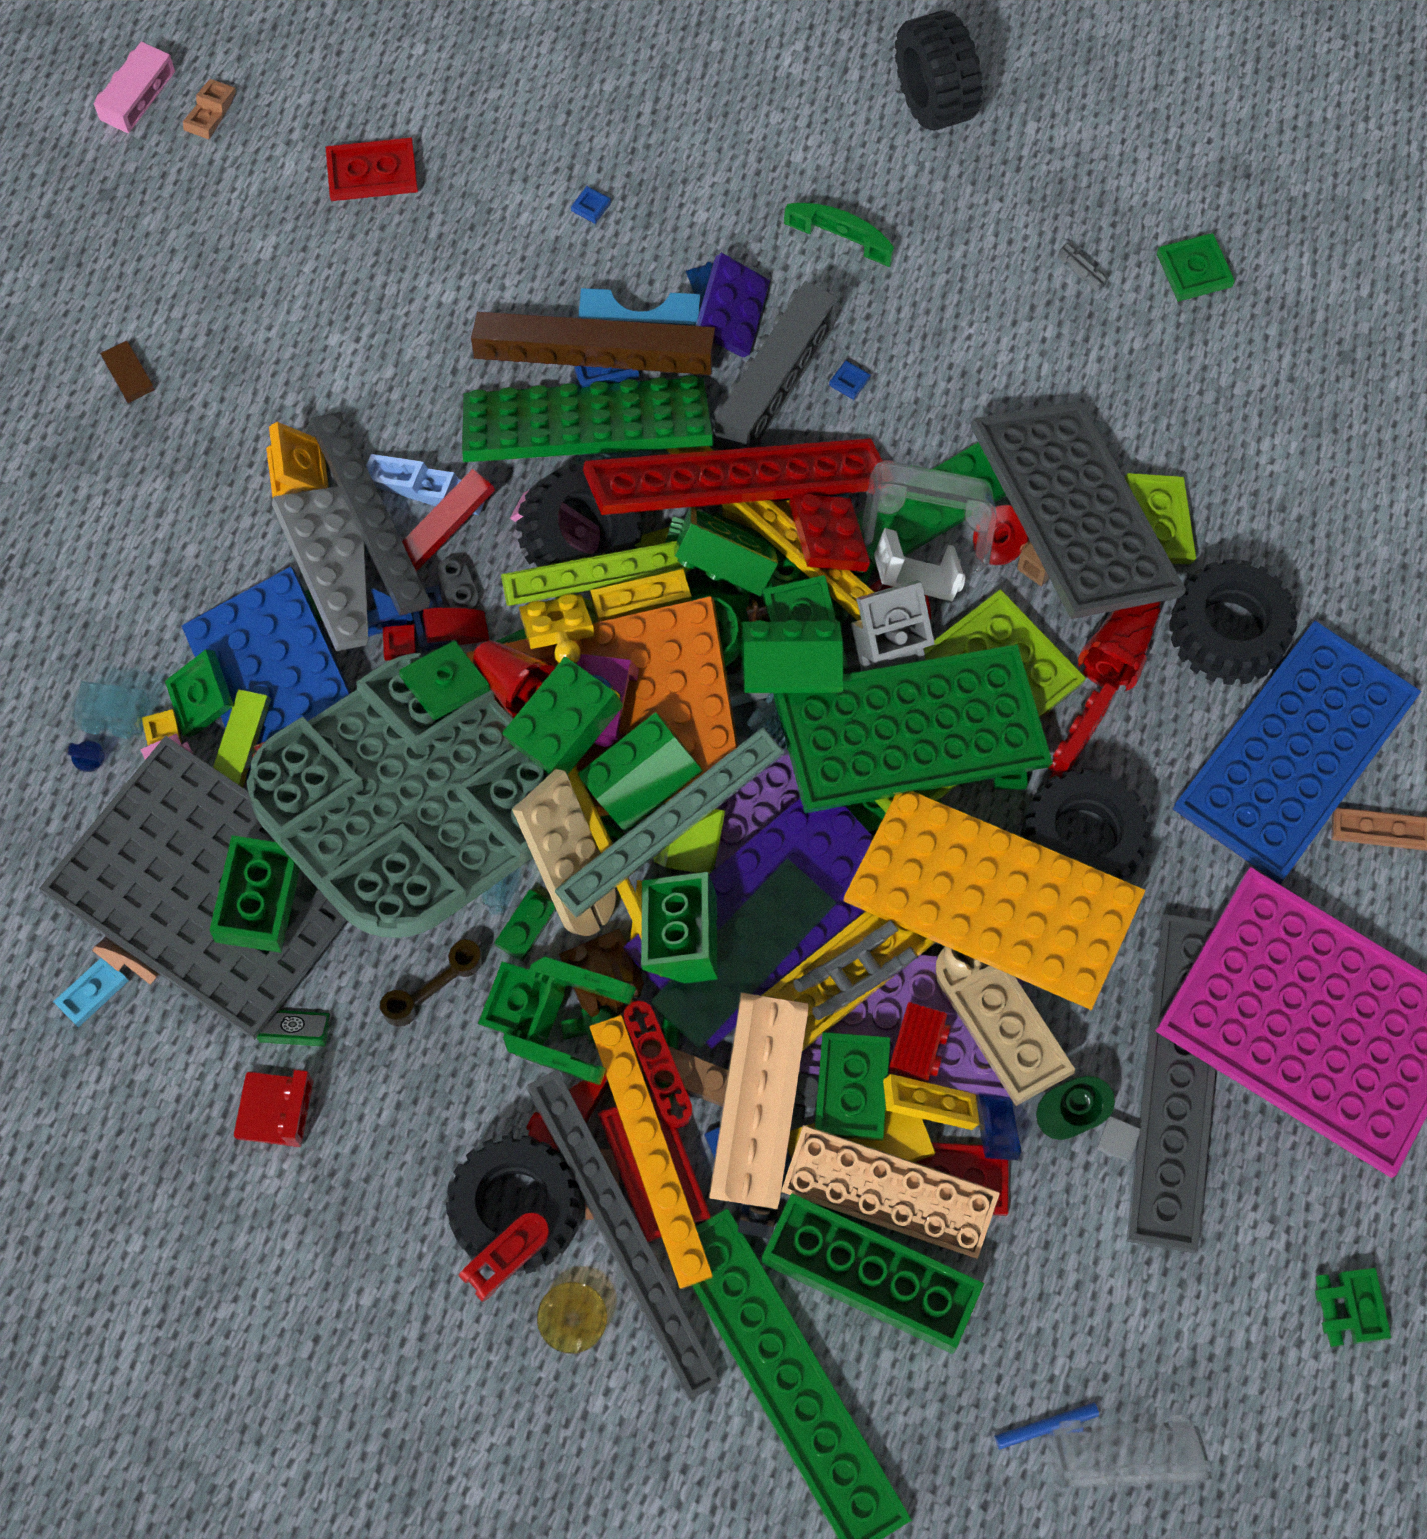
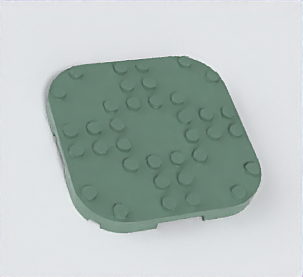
(394, 808)

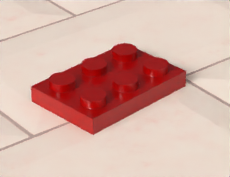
(371, 169)
(829, 532)
(1082, 730)

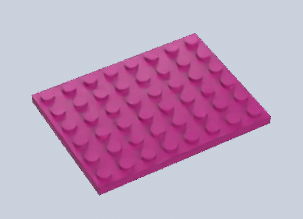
(1310, 1021)

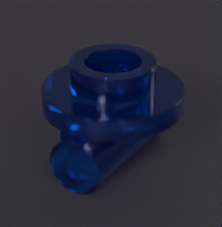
(86, 756)

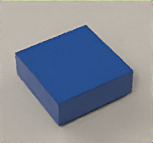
(591, 204)
(849, 380)

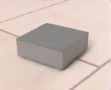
(1118, 1139)

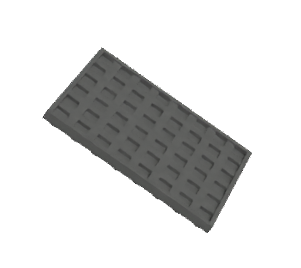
(153, 879)

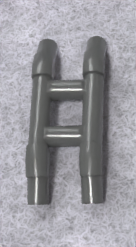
(862, 952)

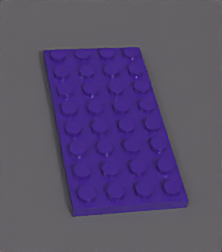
(823, 846)

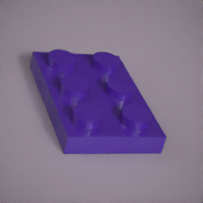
(733, 304)

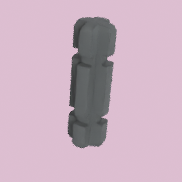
(1082, 267)

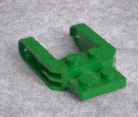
(526, 1005)

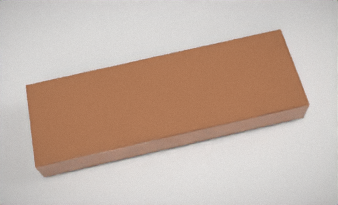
(1379, 828)

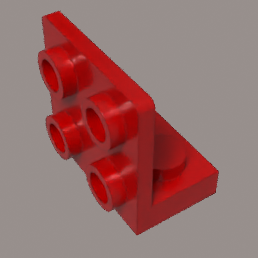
(274, 1108)

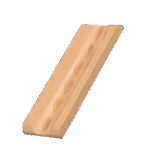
(759, 1101)
(890, 1191)

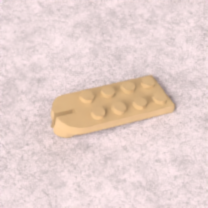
(562, 846)
(1003, 1025)

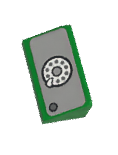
(296, 1028)

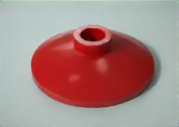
(1006, 524)

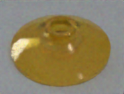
(567, 1299)

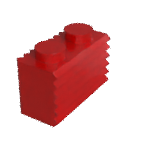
(918, 1043)

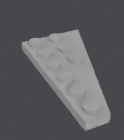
(330, 559)

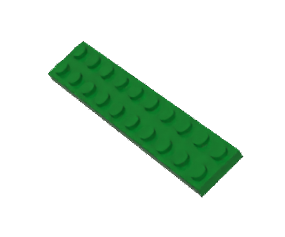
(794, 1388)

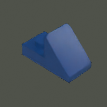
(385, 614)

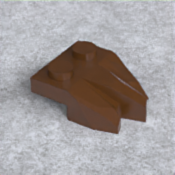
(606, 957)

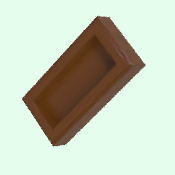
(127, 371)

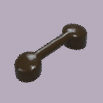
(400, 1007)

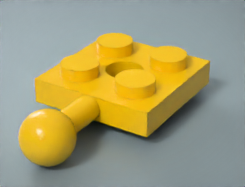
(557, 623)

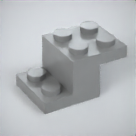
(892, 627)

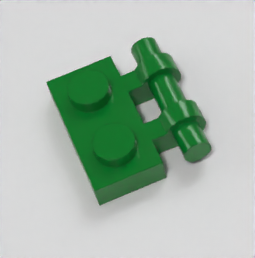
(1363, 1307)

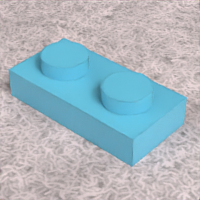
(90, 992)

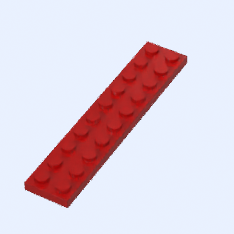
(730, 475)

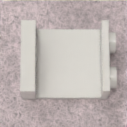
(936, 580)

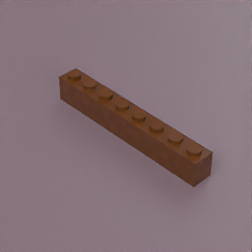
(593, 343)

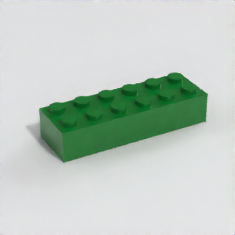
(872, 1273)

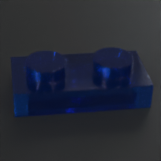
(998, 1127)

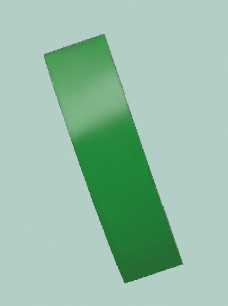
(842, 223)

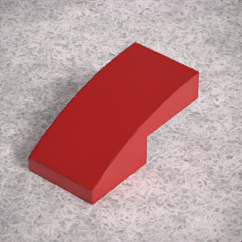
(457, 624)

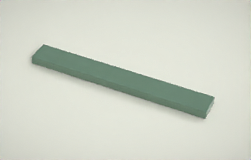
(669, 822)

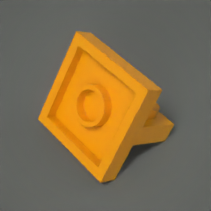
(294, 461)

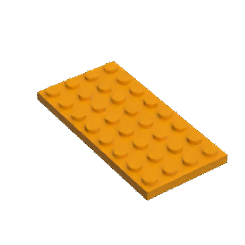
(995, 897)

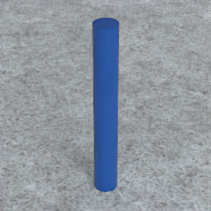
(1045, 1426)

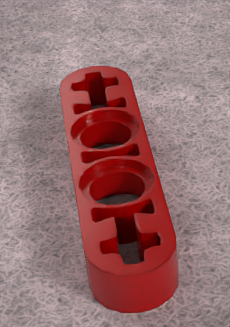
(661, 1062)

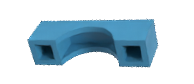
(676, 309)

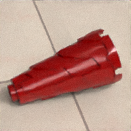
(1120, 646)

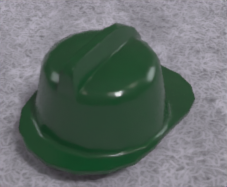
(1075, 1107)

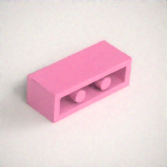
(134, 87)

